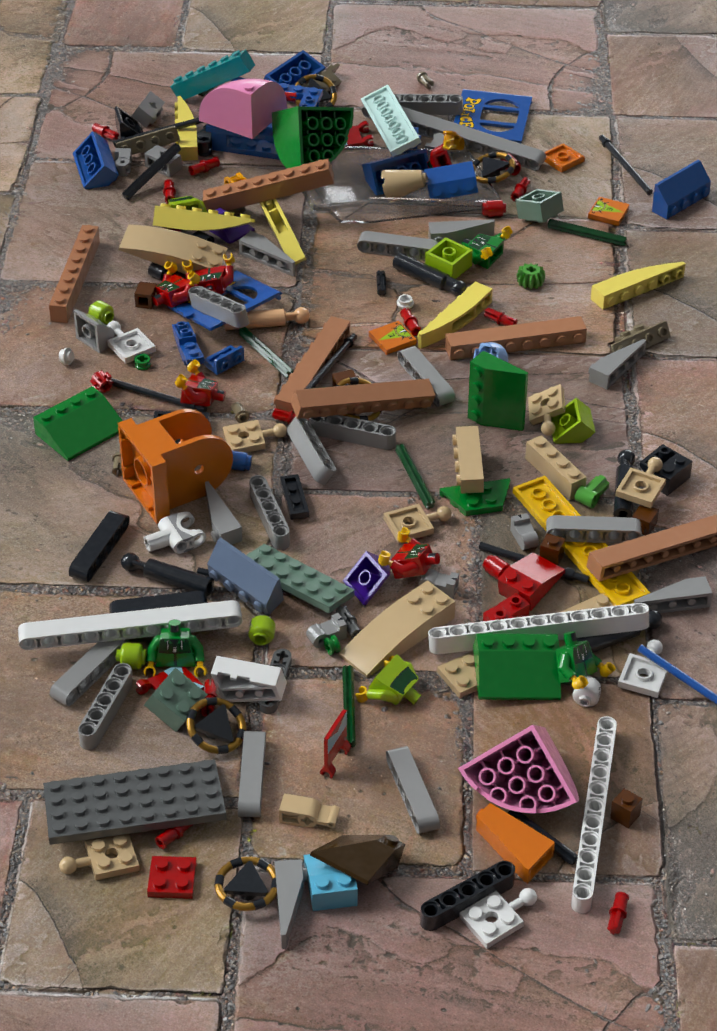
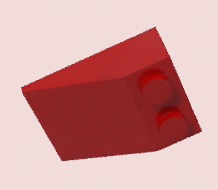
(529, 578)

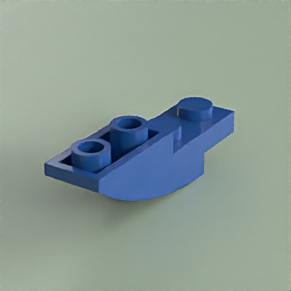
(187, 343)

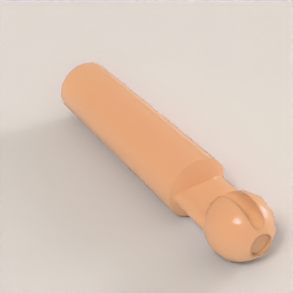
(273, 318)

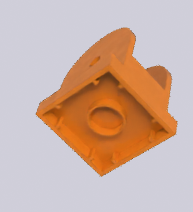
(163, 471)

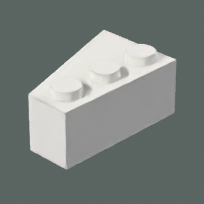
(247, 680)

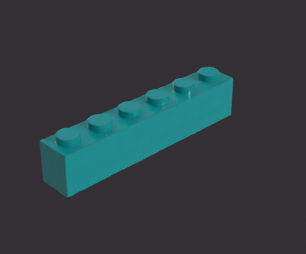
(213, 74)

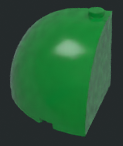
(310, 133)

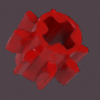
(101, 381)

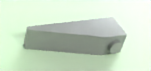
(460, 230)
(264, 251)
(613, 366)
(221, 518)
(681, 596)
(289, 893)

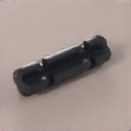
(381, 282)

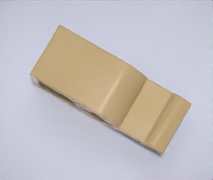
(306, 812)

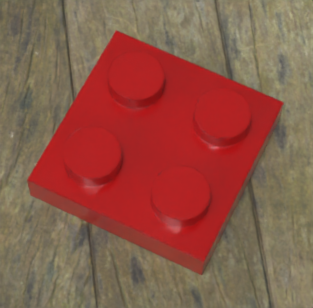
(172, 877)

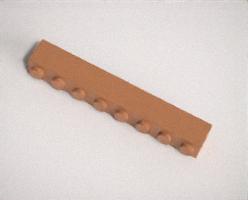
(269, 186)
(74, 274)
(518, 337)
(313, 360)
(362, 398)
(653, 548)

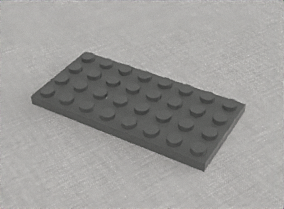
(133, 801)

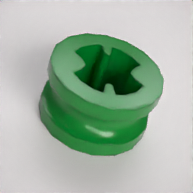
(142, 362)
(332, 645)

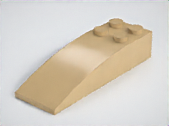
(165, 245)
(399, 628)

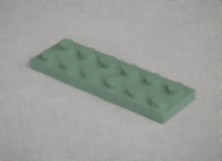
(303, 580)

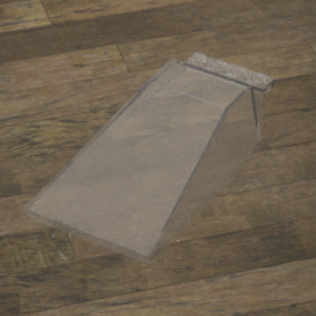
(354, 201)

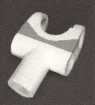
(175, 533)

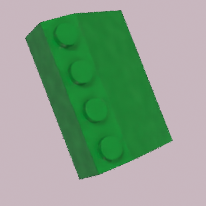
(497, 393)
(77, 423)
(516, 666)

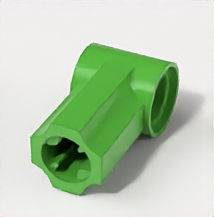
(590, 494)

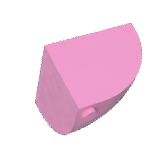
(243, 106)
(523, 774)

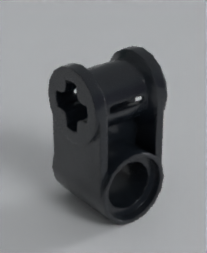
(204, 143)

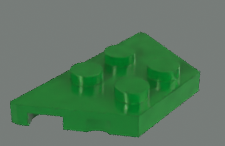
(478, 503)

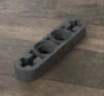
(285, 666)

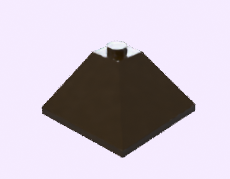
(362, 856)

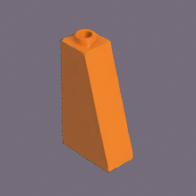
(514, 841)

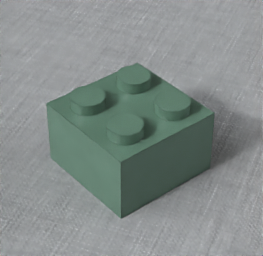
(539, 205)
(174, 699)

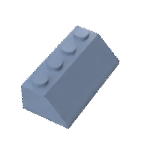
(245, 577)

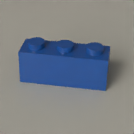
(451, 181)

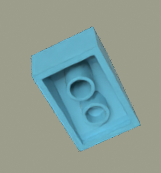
(329, 886)

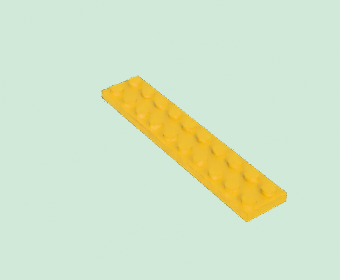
(545, 500)

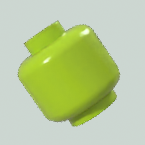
(101, 311)
(261, 630)
(132, 654)

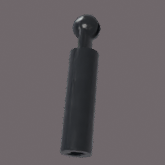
(428, 274)
(623, 507)
(169, 574)
(603, 641)

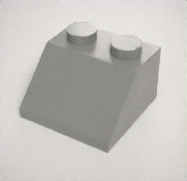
(92, 331)

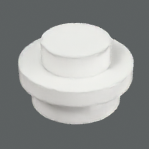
(405, 301)
(66, 356)

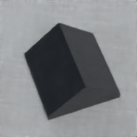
(126, 124)

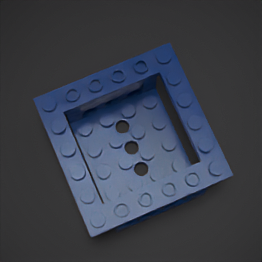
(263, 143)

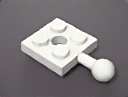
(121, 343)
(639, 665)
(495, 906)

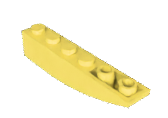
(187, 135)
(196, 219)
(282, 230)
(635, 283)
(457, 314)

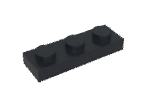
(294, 497)

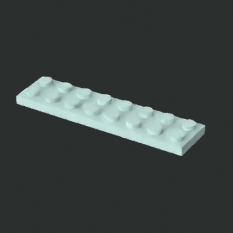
(390, 120)

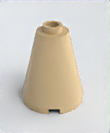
(402, 182)

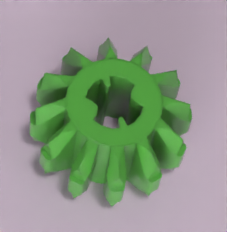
(530, 276)

